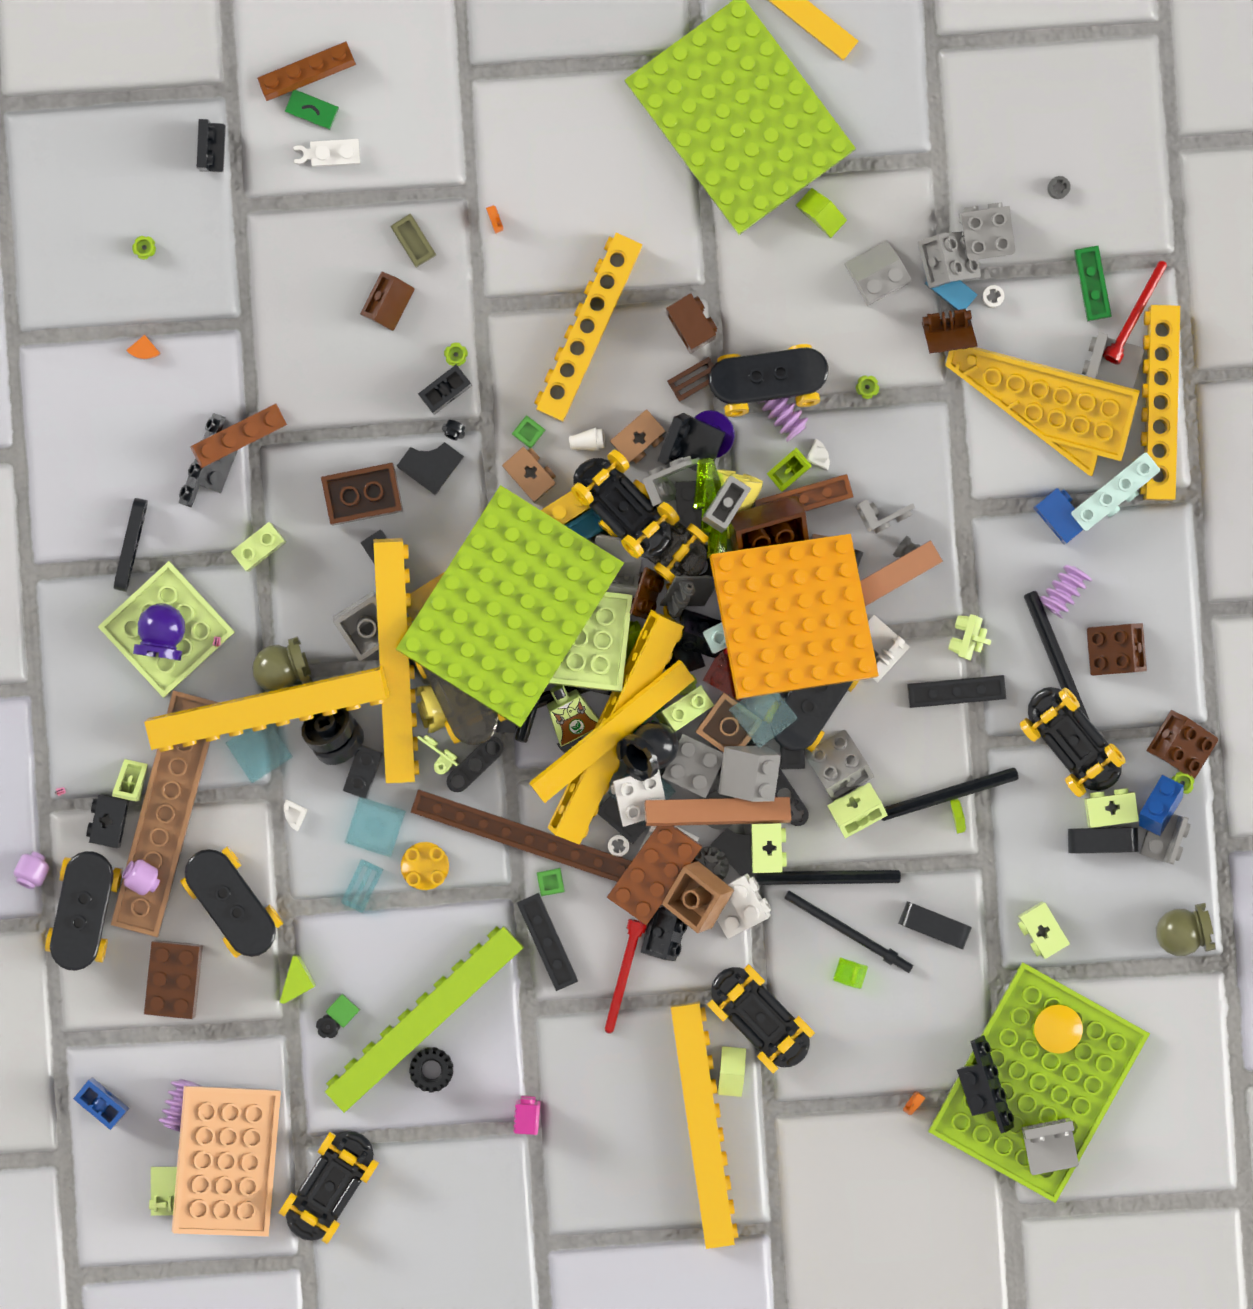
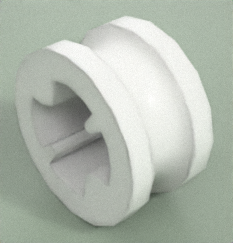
(999, 300)
(625, 844)

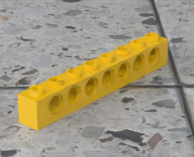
(629, 251)
(1169, 317)

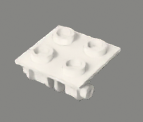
(887, 644)
(632, 796)

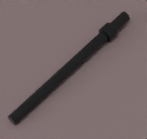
(889, 956)

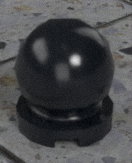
(648, 749)

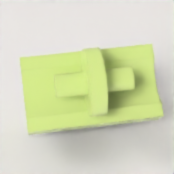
(971, 626)

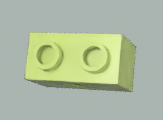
(258, 547)
(685, 709)
(857, 810)
(1125, 812)
(759, 836)
(1042, 916)

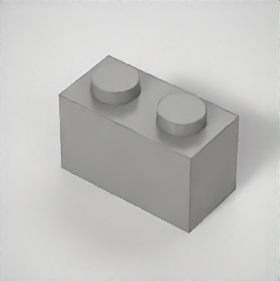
(726, 504)

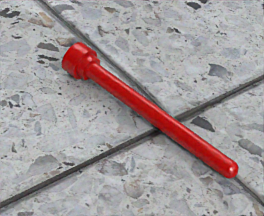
(1115, 351)
(635, 930)

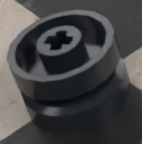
(333, 736)

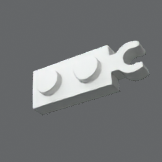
(330, 153)

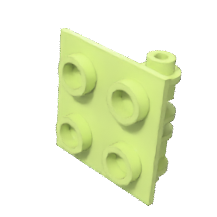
(446, 758)
(162, 1190)

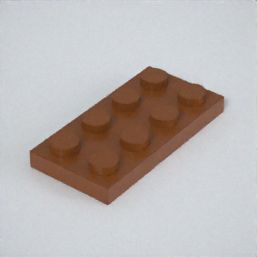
(653, 872)

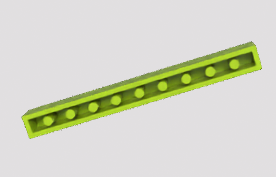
(424, 1018)

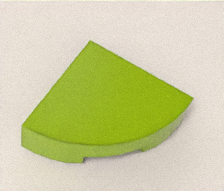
(958, 816)

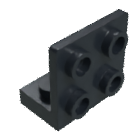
(691, 438)

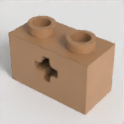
(645, 424)
(532, 487)

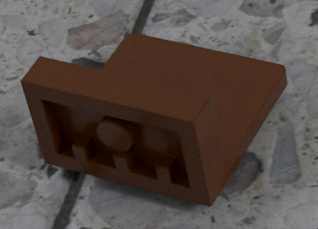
(1116, 649)
(1182, 744)

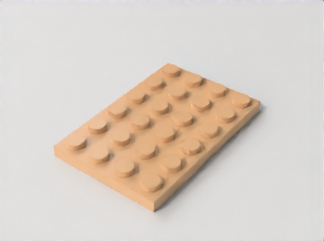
(226, 1161)

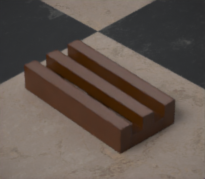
(676, 389)

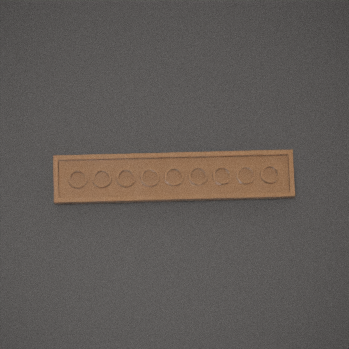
(163, 825)

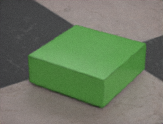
(528, 432)
(550, 882)
(342, 1010)

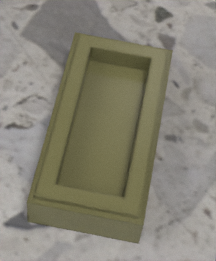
(413, 240)

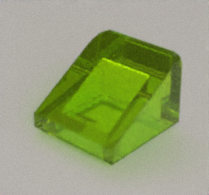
(850, 973)

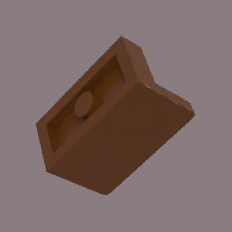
(387, 300)

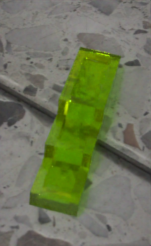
(706, 489)

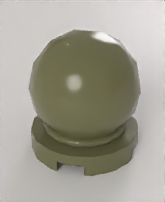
(281, 666)
(1183, 931)

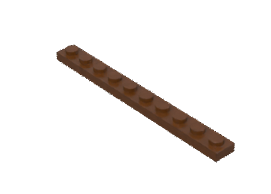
(519, 835)

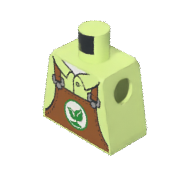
(570, 715)

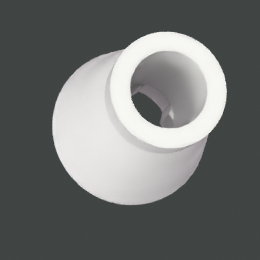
(588, 440)

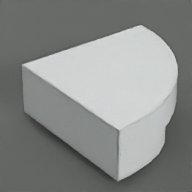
(819, 455)
(294, 814)

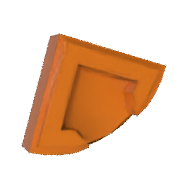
(495, 219)
(143, 349)
(913, 1103)

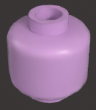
(31, 870)
(141, 877)

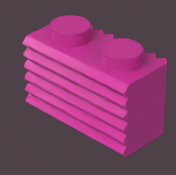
(526, 1115)

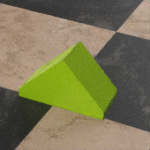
(821, 212)
(789, 469)
(297, 980)

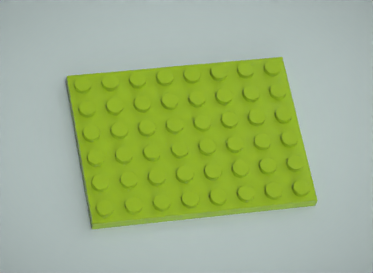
(740, 115)
(510, 606)
(1042, 1083)

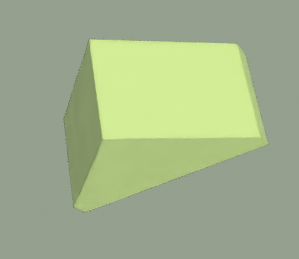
(130, 780)
(732, 1071)

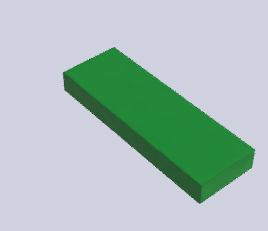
(1092, 283)

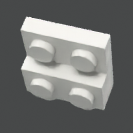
(744, 907)

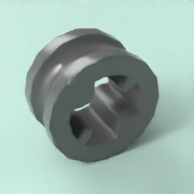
(1053, 182)

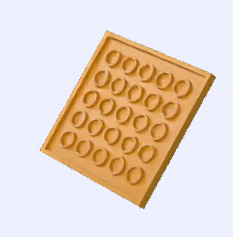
(793, 616)

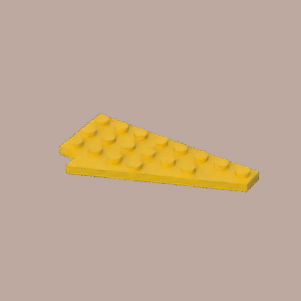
(1063, 408)

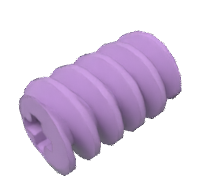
(785, 416)
(1064, 590)
(173, 1114)

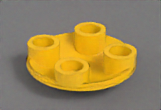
(424, 866)
(1058, 1029)

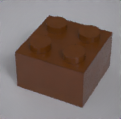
(691, 322)

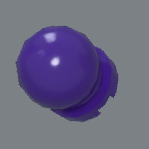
(160, 630)

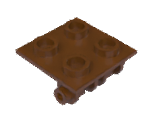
(950, 332)
(646, 596)

